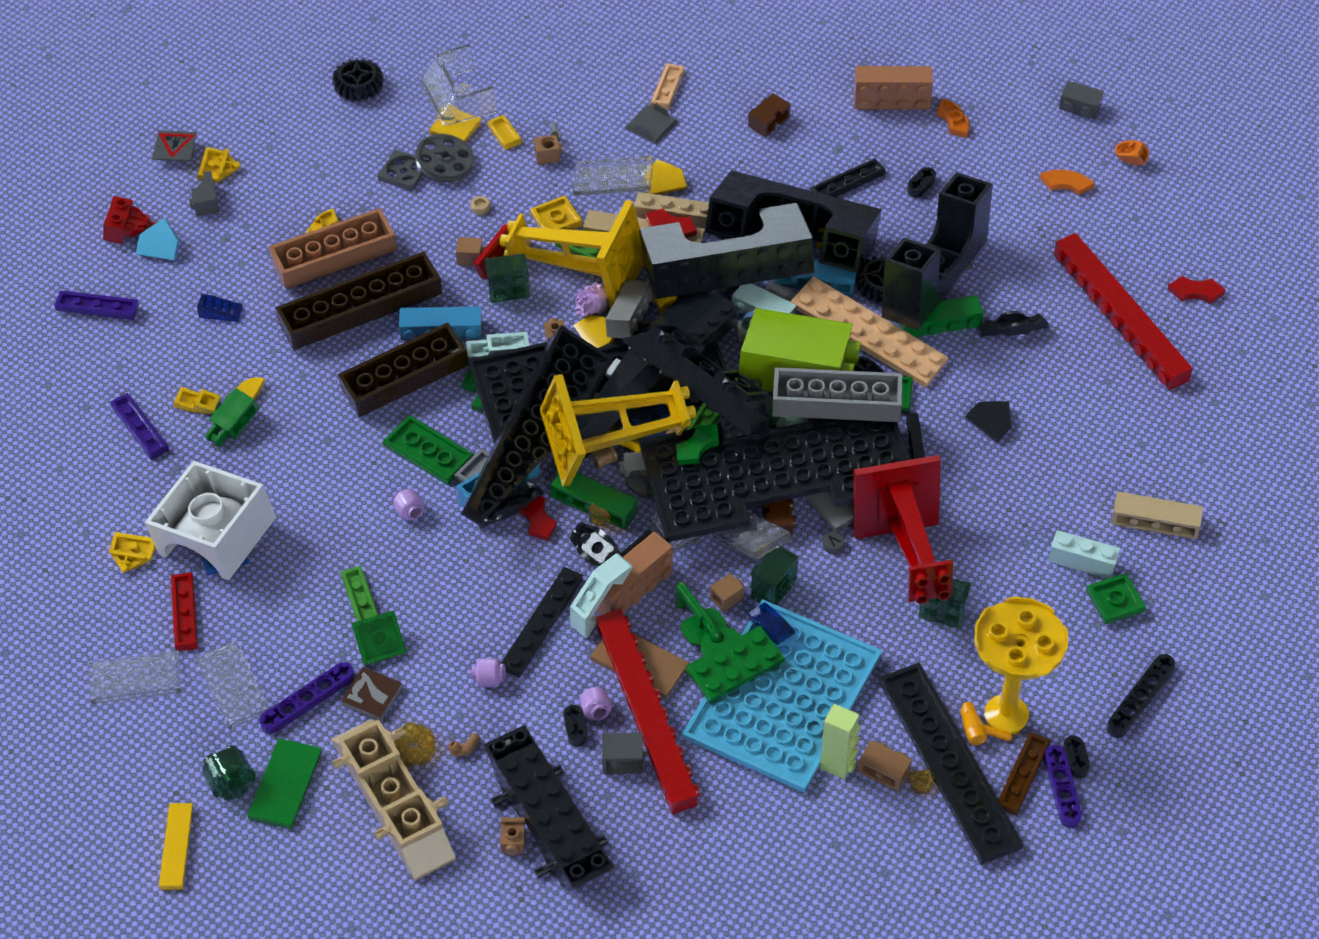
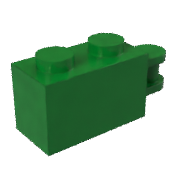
(231, 417)

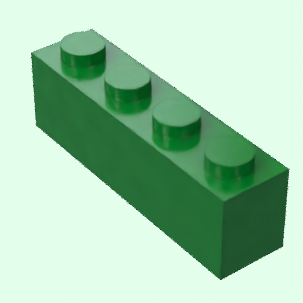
(951, 316)
(588, 491)

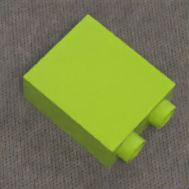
(795, 342)

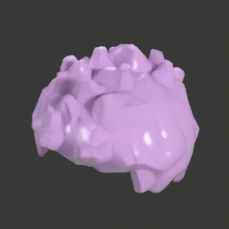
(591, 300)

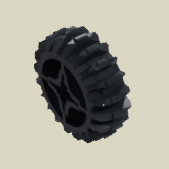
(357, 79)
(871, 279)

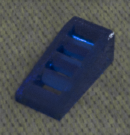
(208, 302)

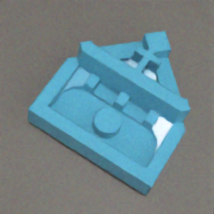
(159, 241)

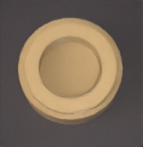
(480, 205)

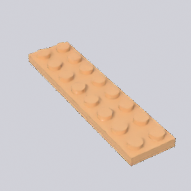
(876, 334)

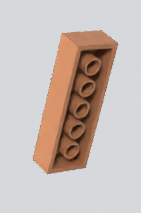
(332, 248)

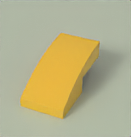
(192, 401)

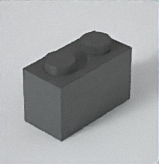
(1081, 100)

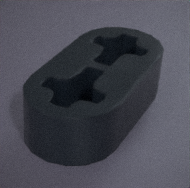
(925, 184)
(570, 726)
(1080, 756)

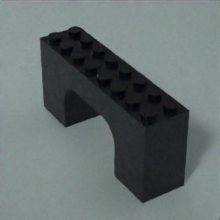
(848, 225)
(686, 267)
(922, 274)

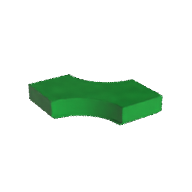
(692, 449)

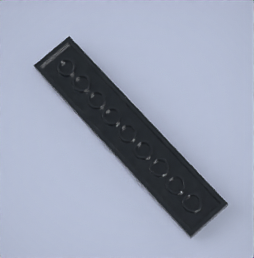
(951, 764)

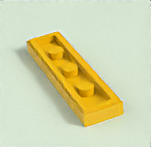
(176, 846)

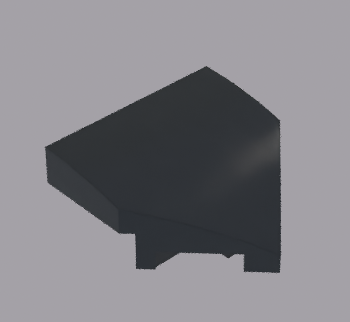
(991, 418)

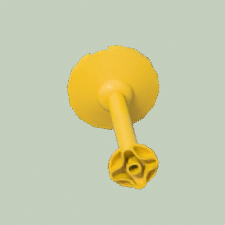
(1021, 643)

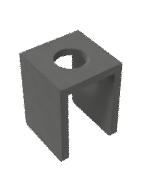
(622, 753)

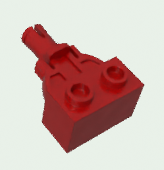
(124, 221)

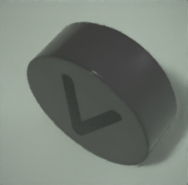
(833, 542)

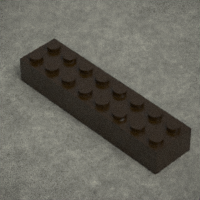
(358, 300)

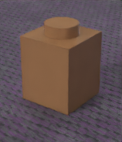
(468, 250)
(727, 592)

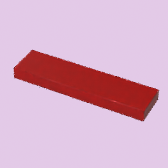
(184, 612)

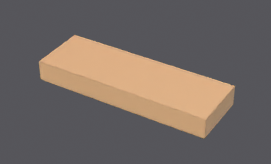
(668, 86)

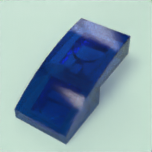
(772, 623)

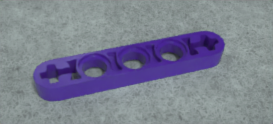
(302, 707)

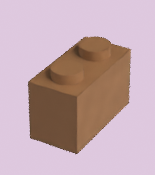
(884, 765)

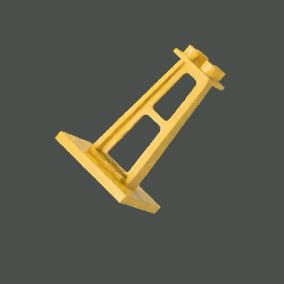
(616, 262)
(563, 431)

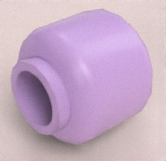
(408, 504)
(488, 672)
(595, 703)

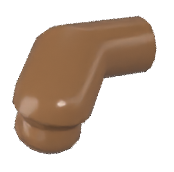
(457, 749)

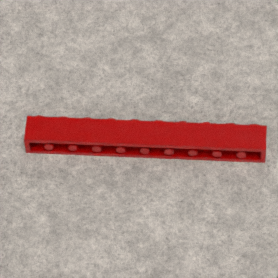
(1123, 311)
(647, 712)

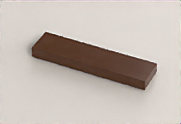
(1023, 773)

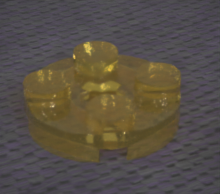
(425, 742)

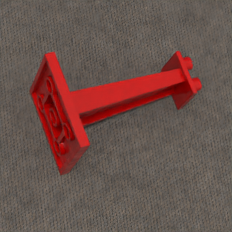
(903, 501)

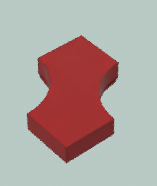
(661, 217)
(1204, 290)
(540, 523)

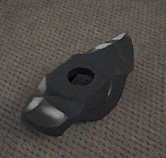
(1013, 323)
(514, 503)
(586, 537)

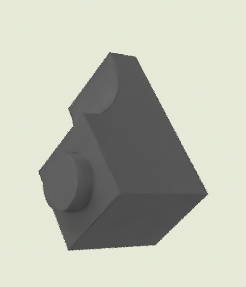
(204, 197)

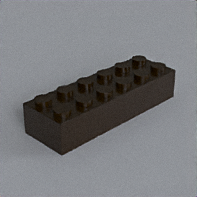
(403, 369)

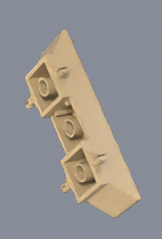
(394, 797)

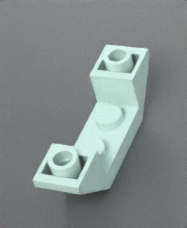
(594, 590)

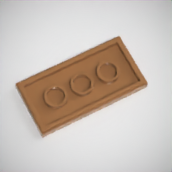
(664, 666)

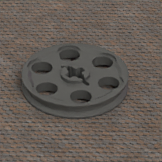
(441, 150)

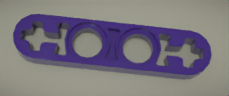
(1062, 786)

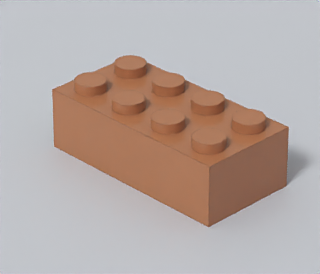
(893, 87)
(651, 564)

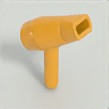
(975, 729)

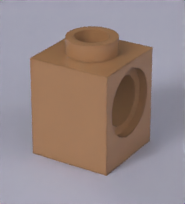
(547, 149)

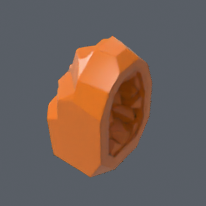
(1132, 152)

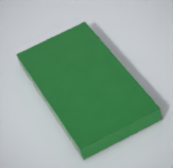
(427, 449)
(284, 783)

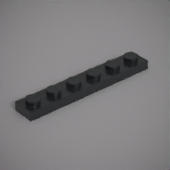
(541, 621)

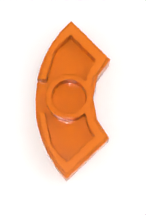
(956, 119)
(1067, 180)

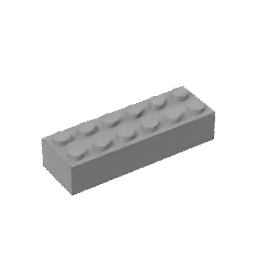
(837, 394)

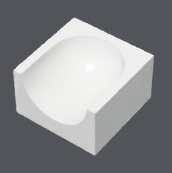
(212, 515)

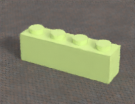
(840, 742)

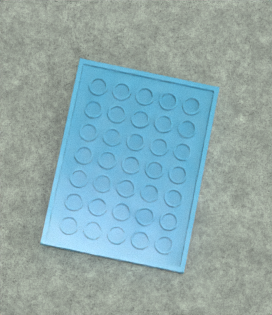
(780, 716)

